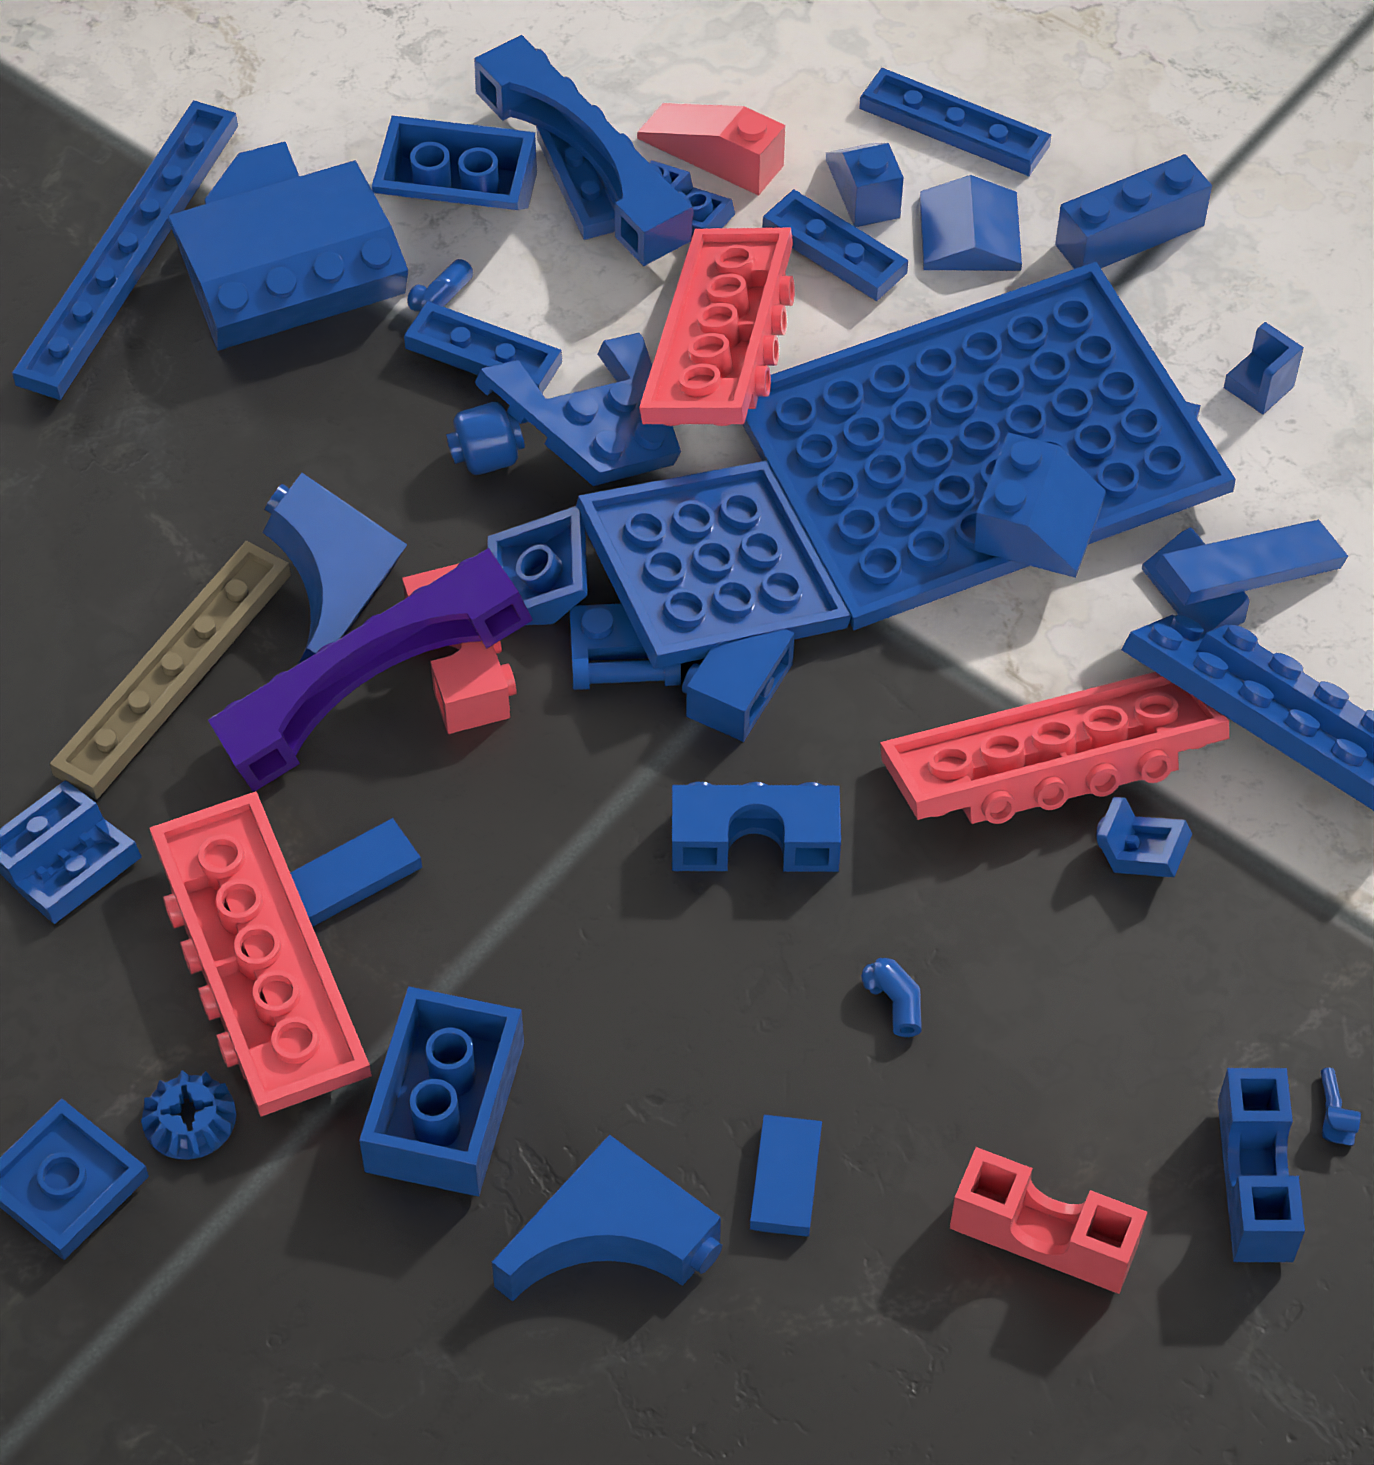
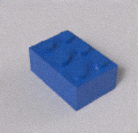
(442, 1091)

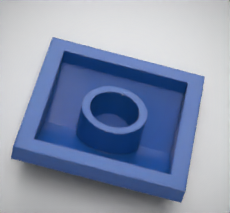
(970, 226)
(545, 563)

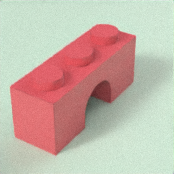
(471, 683)
(1009, 1212)

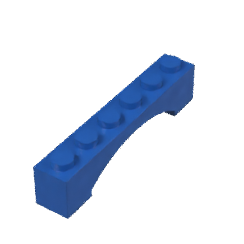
(525, 86)

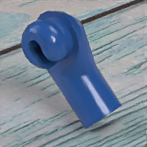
(443, 287)
(903, 991)

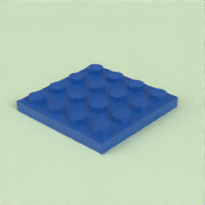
(710, 561)

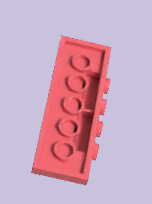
(721, 328)
(1052, 750)
(257, 955)

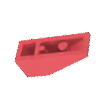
(720, 140)

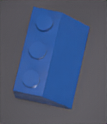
(457, 163)

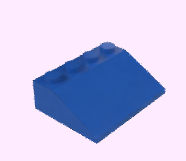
(289, 254)

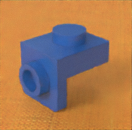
(1141, 843)

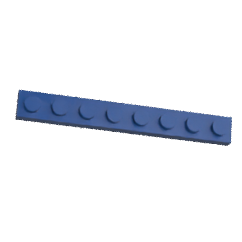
(124, 251)

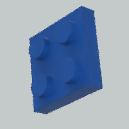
(66, 1178)

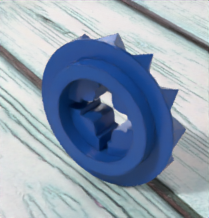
(211, 1124)

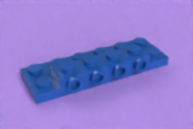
(1266, 697)

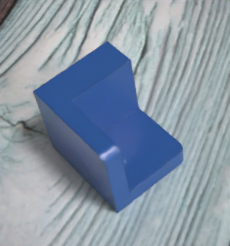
(1267, 371)

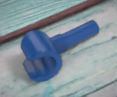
(1338, 1123)

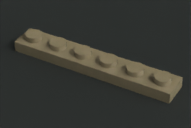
(170, 670)

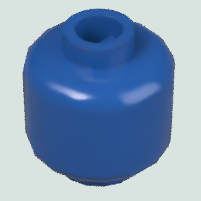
(485, 438)

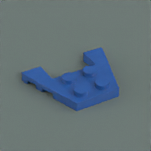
(597, 427)

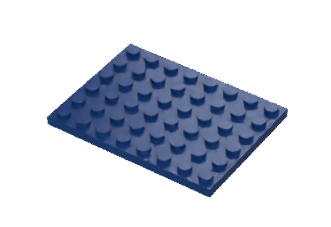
(904, 430)

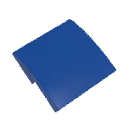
(62, 851)

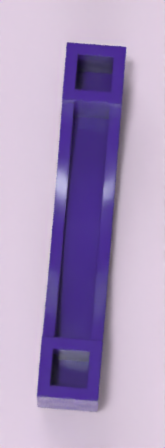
(274, 721)

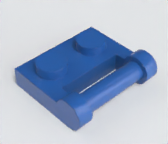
(607, 634)

